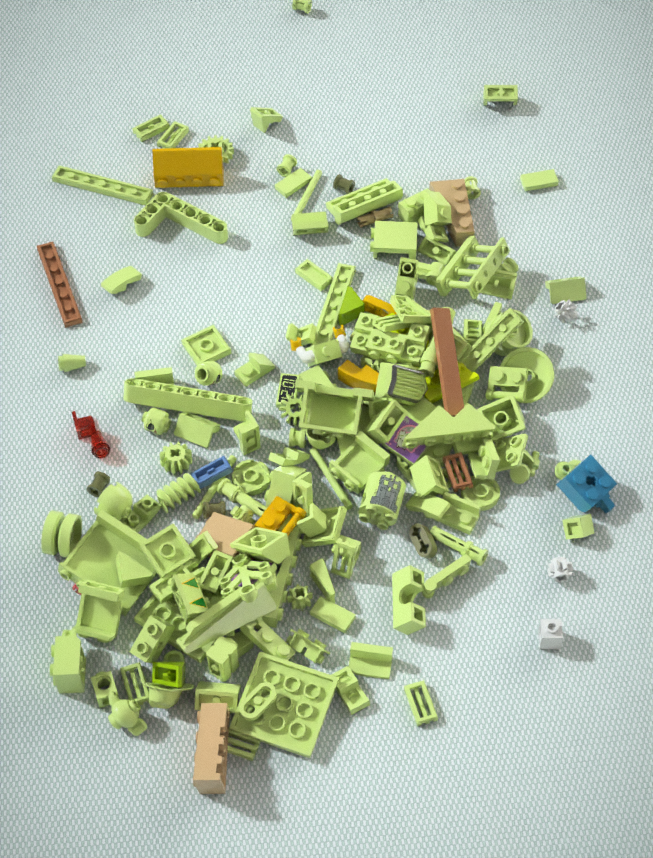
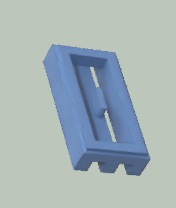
(210, 472)

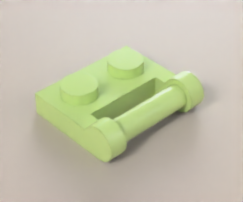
(507, 378)

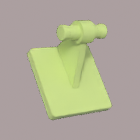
(513, 453)

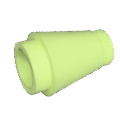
(70, 362)

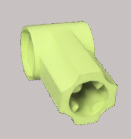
(430, 272)

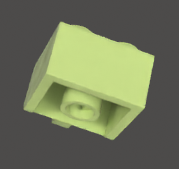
(69, 663)

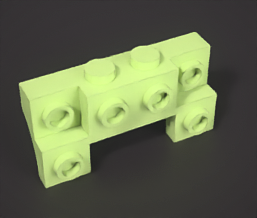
(389, 345)

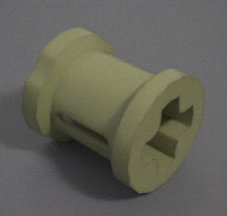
(343, 184)
(98, 484)
(209, 508)

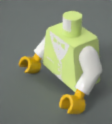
(324, 351)

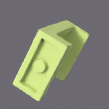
(394, 238)
(359, 462)
(99, 611)

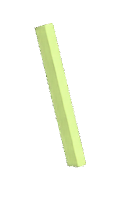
(102, 185)
(330, 313)

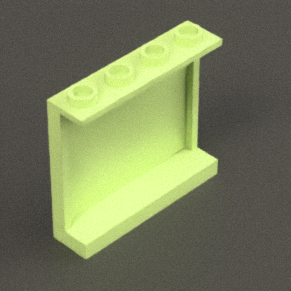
(96, 557)

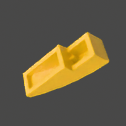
(356, 377)

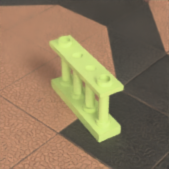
(463, 258)

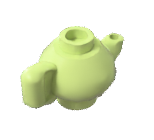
(126, 714)

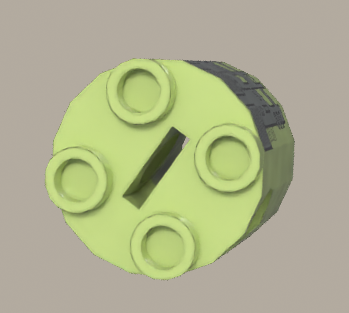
(382, 499)

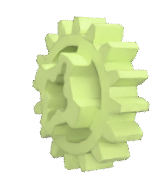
(219, 142)

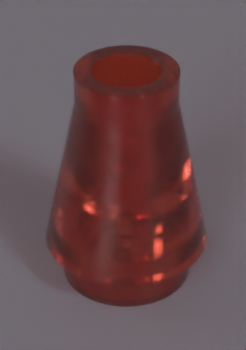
(99, 445)

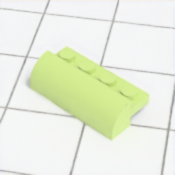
(364, 200)

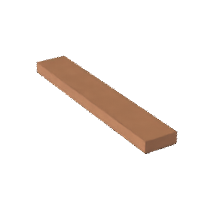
(59, 284)
(447, 360)

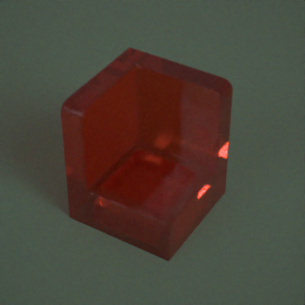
(84, 426)

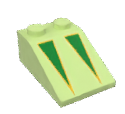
(188, 596)

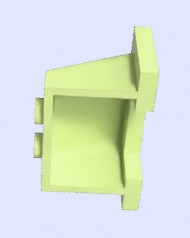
(331, 408)

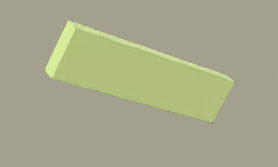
(491, 340)

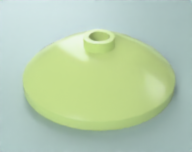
(538, 366)

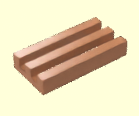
(461, 485)

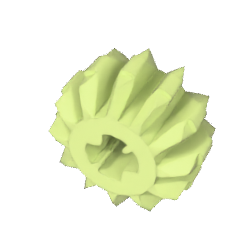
(288, 410)
(176, 458)

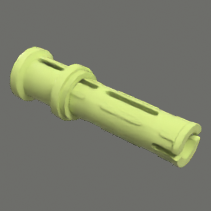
(237, 494)
(474, 552)

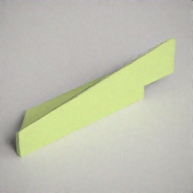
(225, 617)

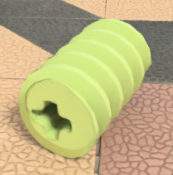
(177, 491)

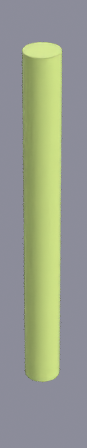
(308, 192)
(333, 482)
(211, 491)

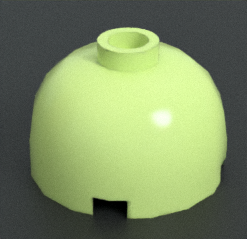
(115, 501)

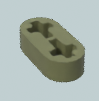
(421, 542)

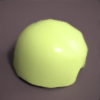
(320, 441)

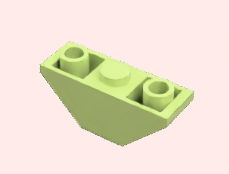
(407, 277)

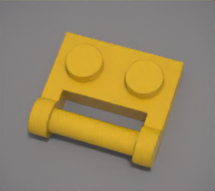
(277, 514)

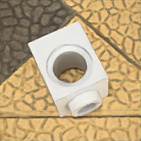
(550, 634)

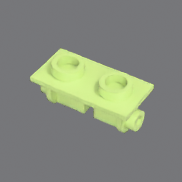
(314, 649)

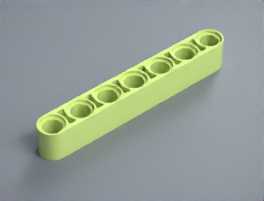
(186, 399)

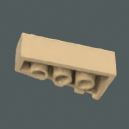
(456, 195)
(211, 749)

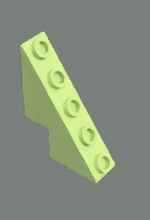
(442, 427)

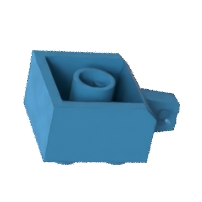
(588, 486)

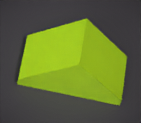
(350, 307)
(168, 673)

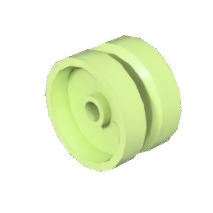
(518, 339)
(61, 533)

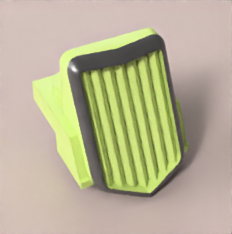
(400, 383)

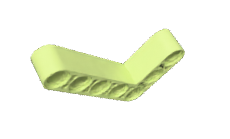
(168, 206)

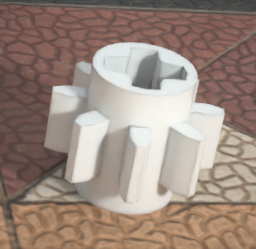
(566, 311)
(560, 569)

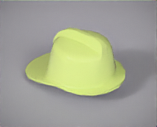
(165, 696)

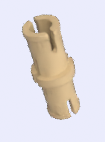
(374, 216)

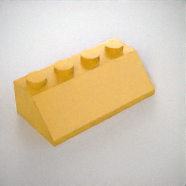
(188, 167)

